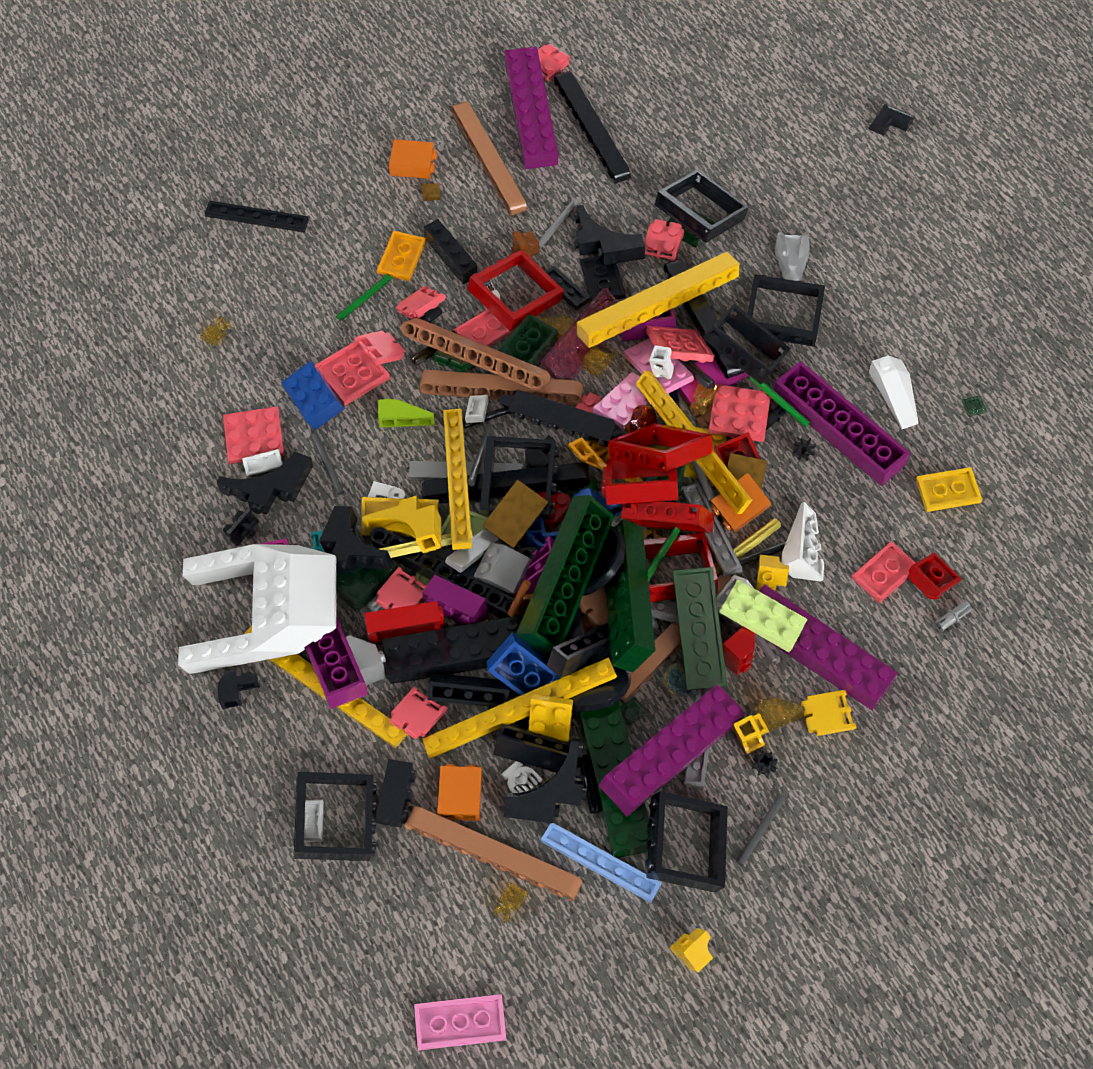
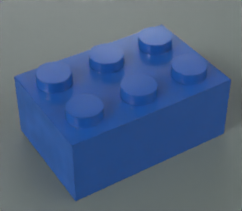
(312, 395)
(520, 666)

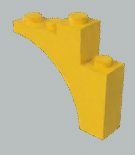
(411, 519)

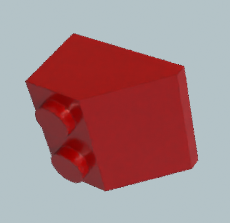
(739, 651)

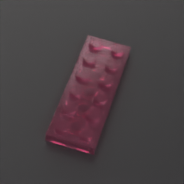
(567, 355)

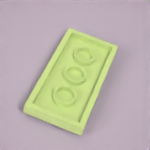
(763, 615)

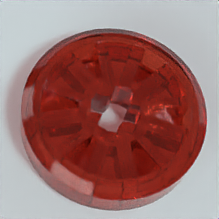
(642, 416)

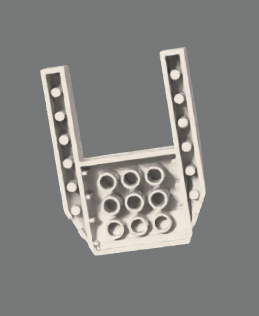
(290, 603)

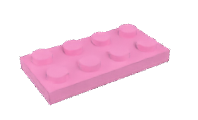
(639, 358)
(621, 401)
(460, 1022)

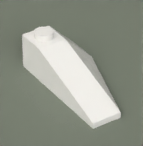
(896, 388)
(802, 546)

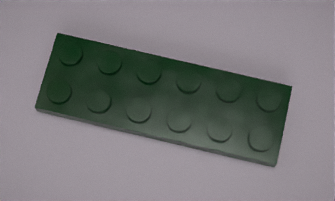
(699, 628)

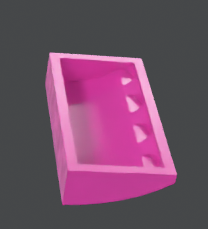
(715, 373)

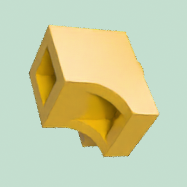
(771, 572)
(750, 731)
(693, 949)

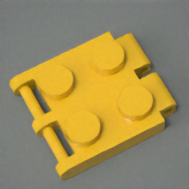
(827, 713)

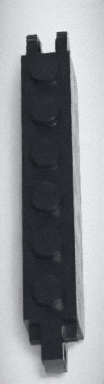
(562, 417)

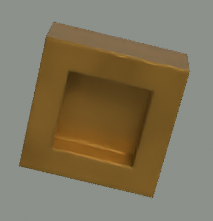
(431, 192)

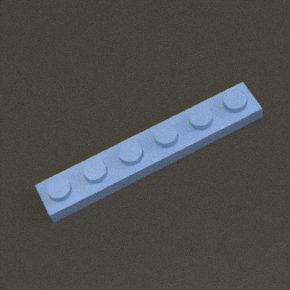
(601, 862)

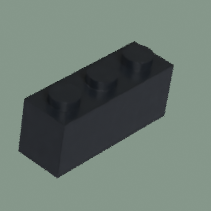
(395, 793)

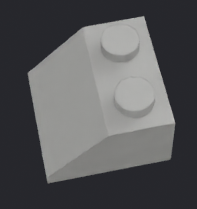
(502, 568)
(368, 659)

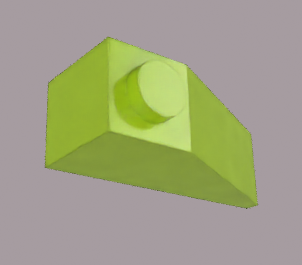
(401, 414)

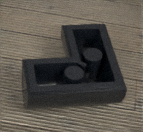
(890, 116)

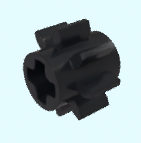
(809, 451)
(761, 768)

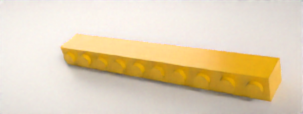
(657, 299)

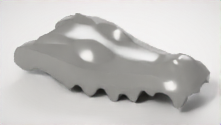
(792, 255)

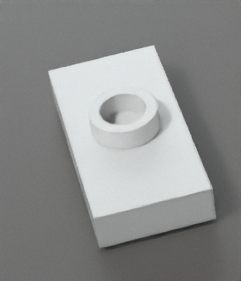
(476, 408)
(262, 463)
(313, 821)

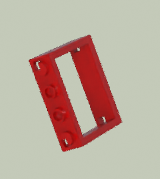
(497, 307)
(686, 445)
(637, 491)
(669, 515)
(682, 545)
(403, 621)

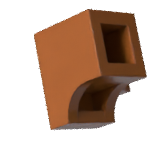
(526, 242)

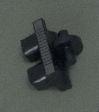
(242, 527)

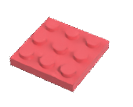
(684, 343)
(352, 373)
(739, 412)
(252, 433)

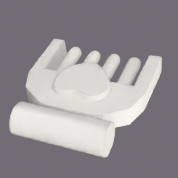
(519, 776)

